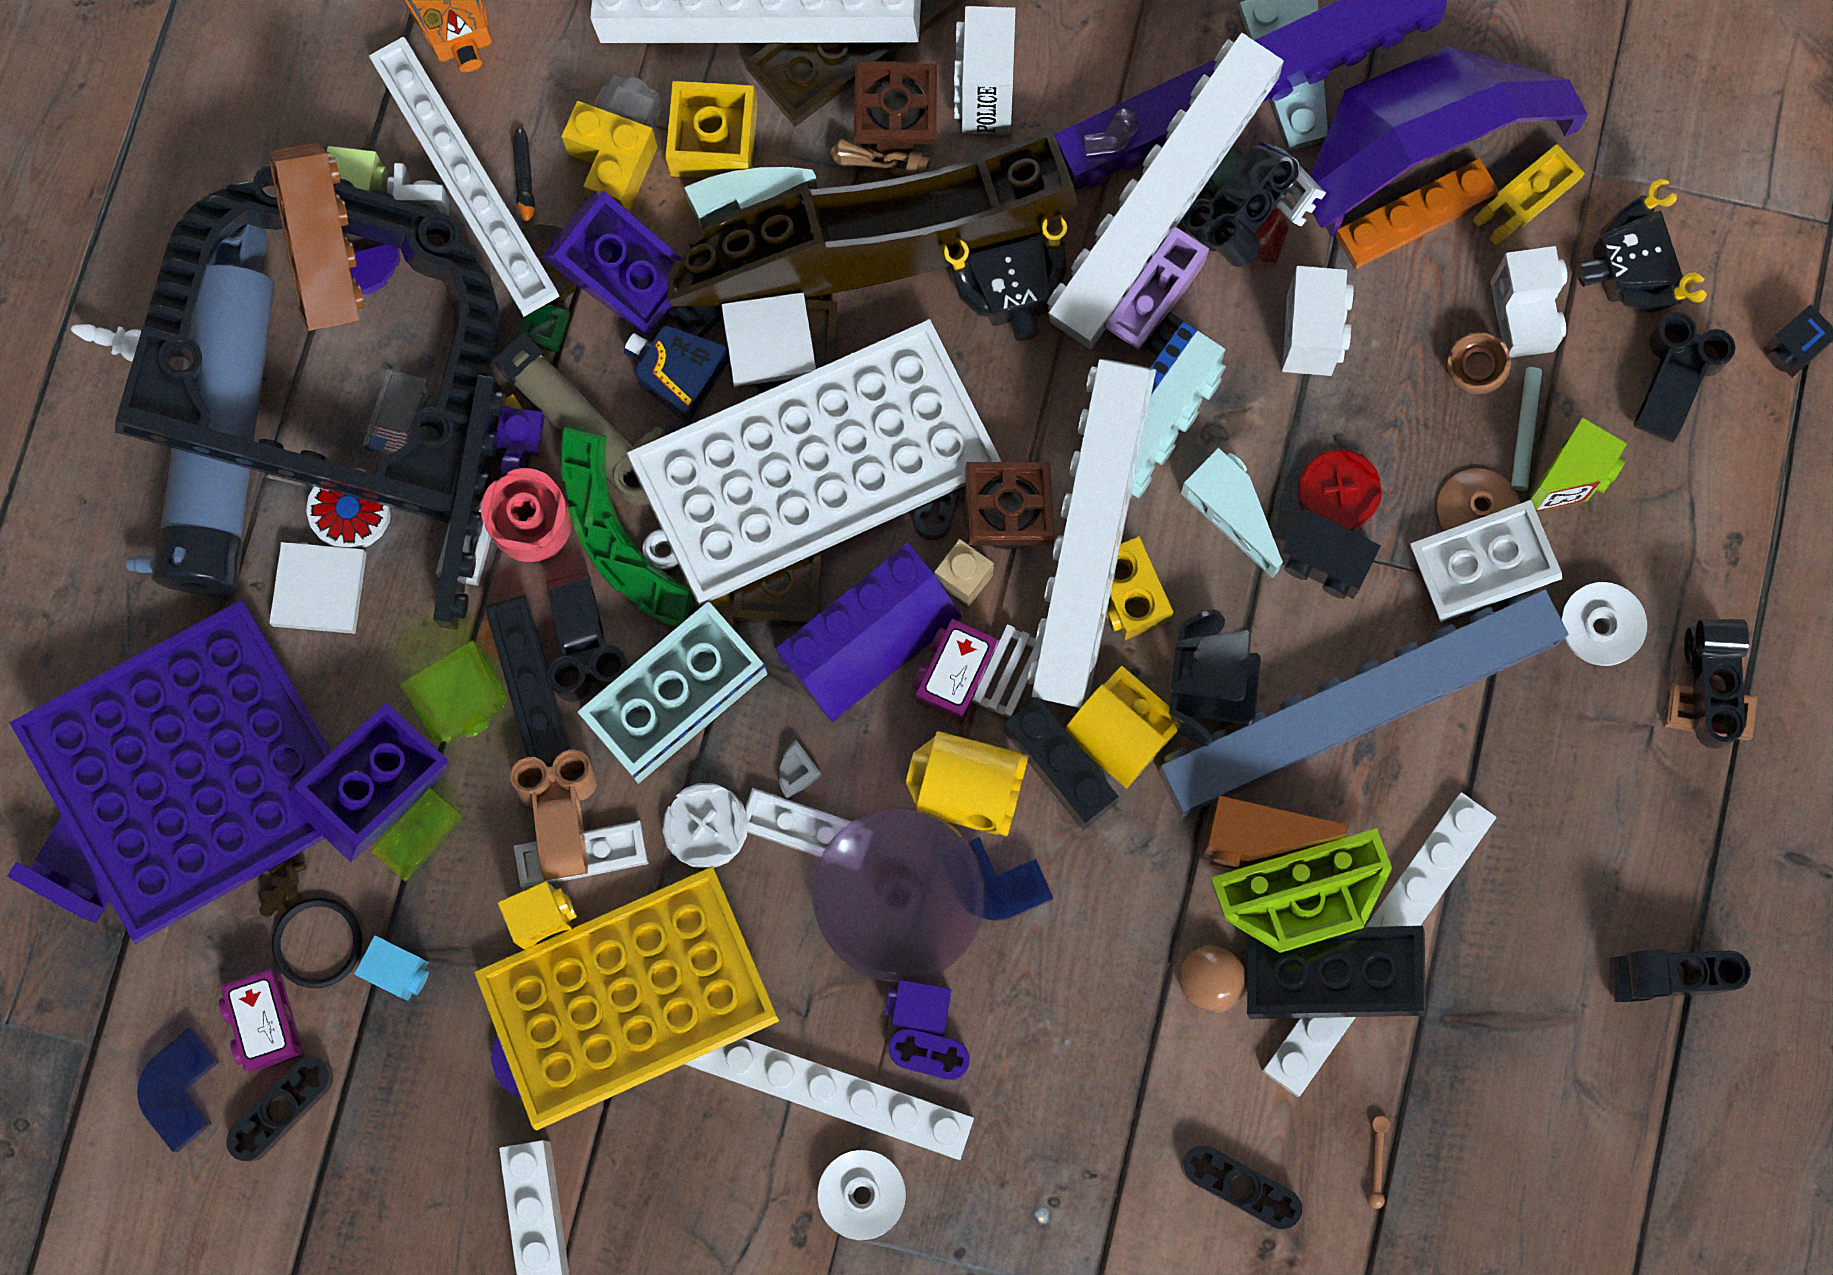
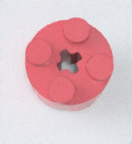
(513, 497)

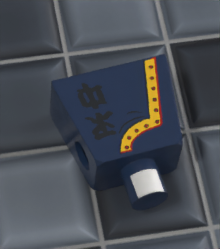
(677, 368)

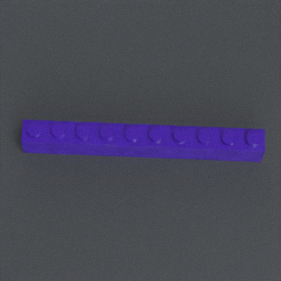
(1309, 49)

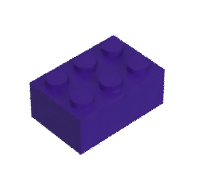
(368, 782)

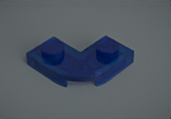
(1011, 891)
(164, 1087)

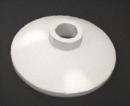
(1618, 610)
(837, 1191)

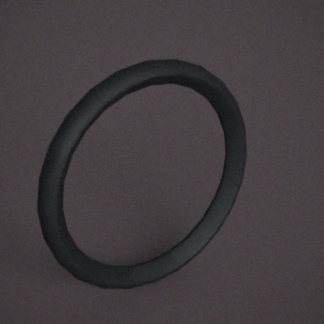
(344, 971)

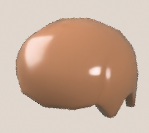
(1479, 363)
(1213, 978)

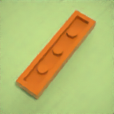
(1417, 213)

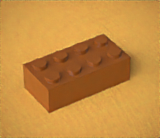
(314, 236)

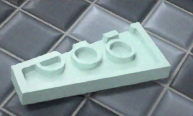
(1303, 112)

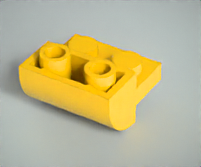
(1122, 726)

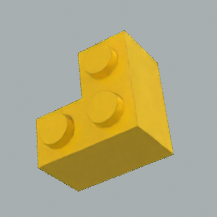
(615, 147)

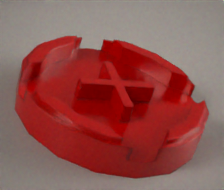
(1341, 488)

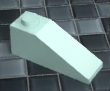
(1229, 501)

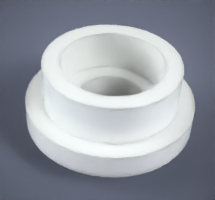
(650, 547)

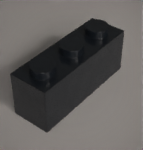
(1060, 763)

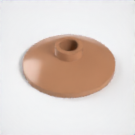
(1458, 495)

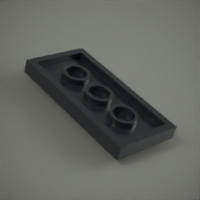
(1342, 976)

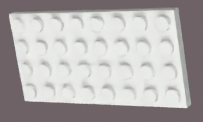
(812, 461)

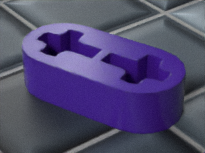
(927, 1065)

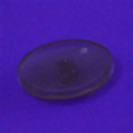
(899, 894)

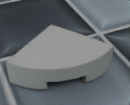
(796, 771)

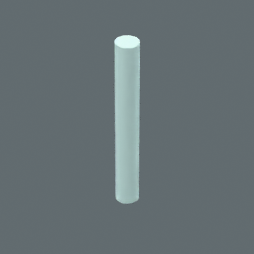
(1526, 428)

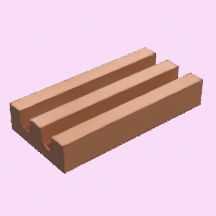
(1673, 706)

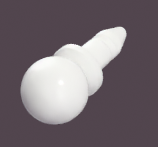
(122, 341)

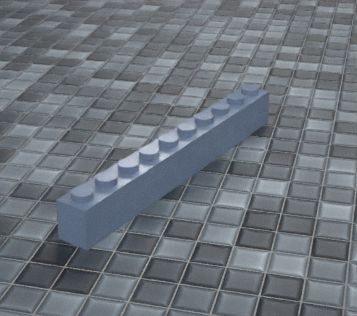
(1363, 702)

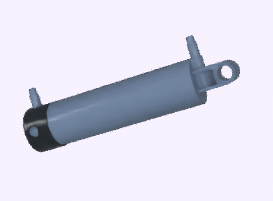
(204, 497)

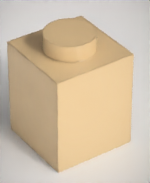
(964, 573)

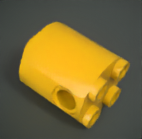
(967, 782)

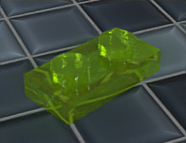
(417, 834)

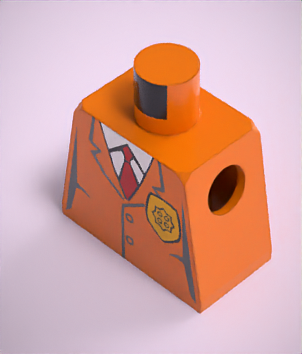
(453, 29)

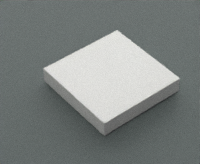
(768, 339)
(318, 588)

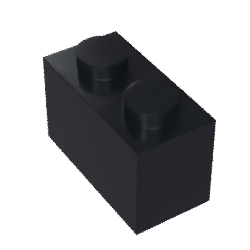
(1328, 555)

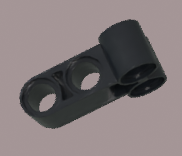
(1243, 204)
(1679, 374)
(579, 637)
(1717, 649)
(1654, 974)

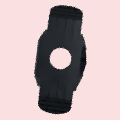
(1220, 682)

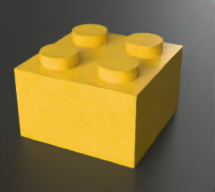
(710, 129)

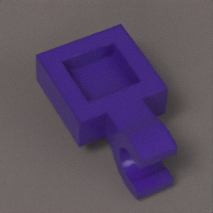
(519, 436)

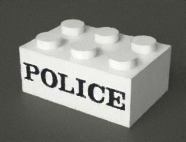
(985, 70)

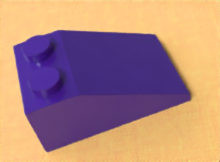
(615, 261)

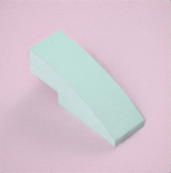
(742, 188)

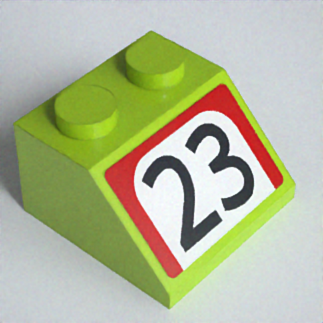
(1582, 465)

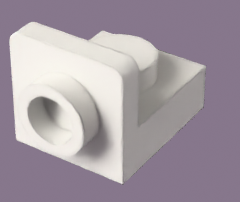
(422, 191)

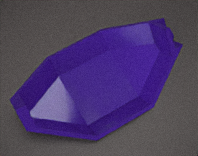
(1424, 112)

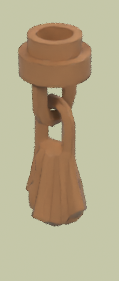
(853, 154)

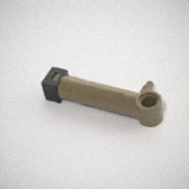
(565, 406)

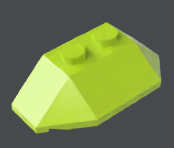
(1306, 892)

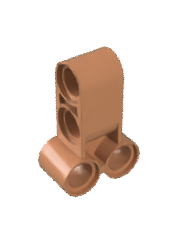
(557, 810)

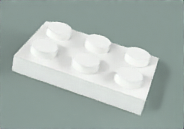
(1486, 561)

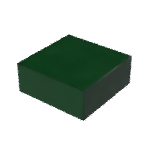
(546, 326)

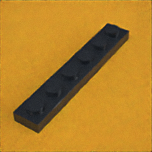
(466, 519)

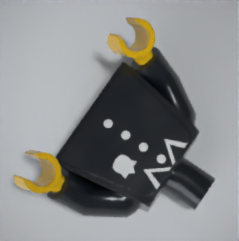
(1638, 258)
(1011, 280)

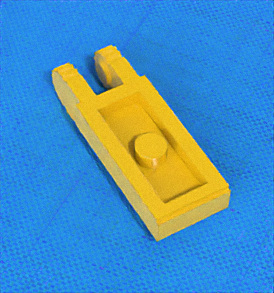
(1531, 192)

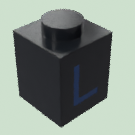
(1800, 341)

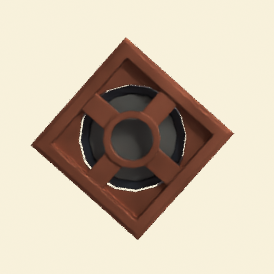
(895, 109)
(1008, 509)

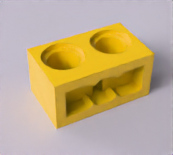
(1139, 586)
(537, 914)

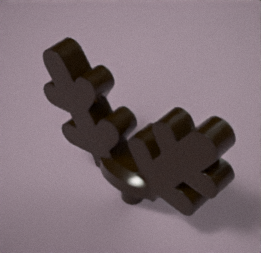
(285, 887)

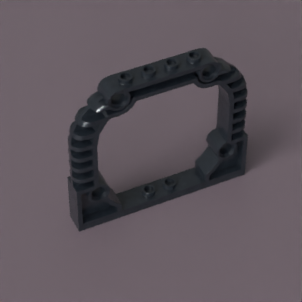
(168, 411)

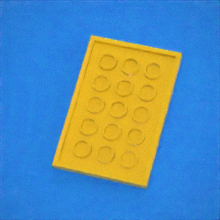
(625, 998)

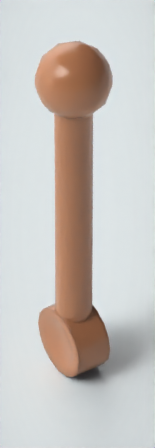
(1379, 1126)

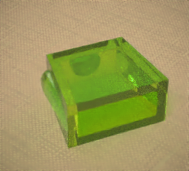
(456, 695)

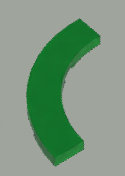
(605, 538)

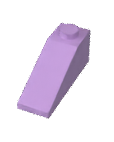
(1158, 288)

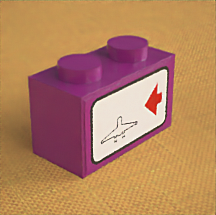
(955, 670)
(260, 1021)

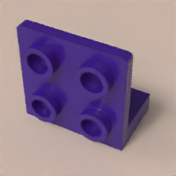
(63, 875)

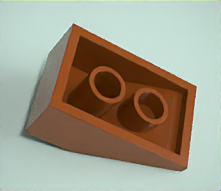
(1253, 833)

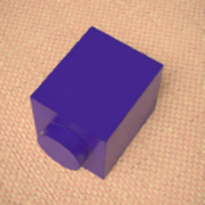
(919, 1007)

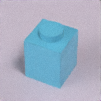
(393, 969)

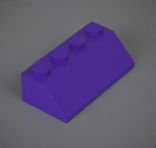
(868, 632)

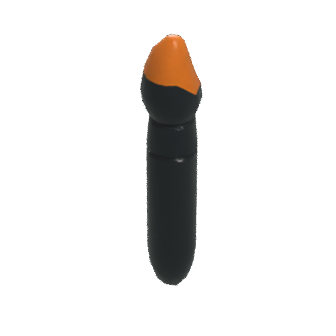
(523, 177)

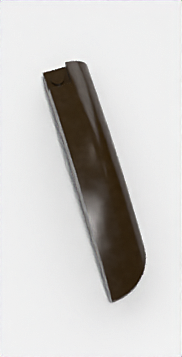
(874, 230)

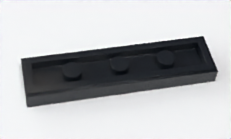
(527, 679)

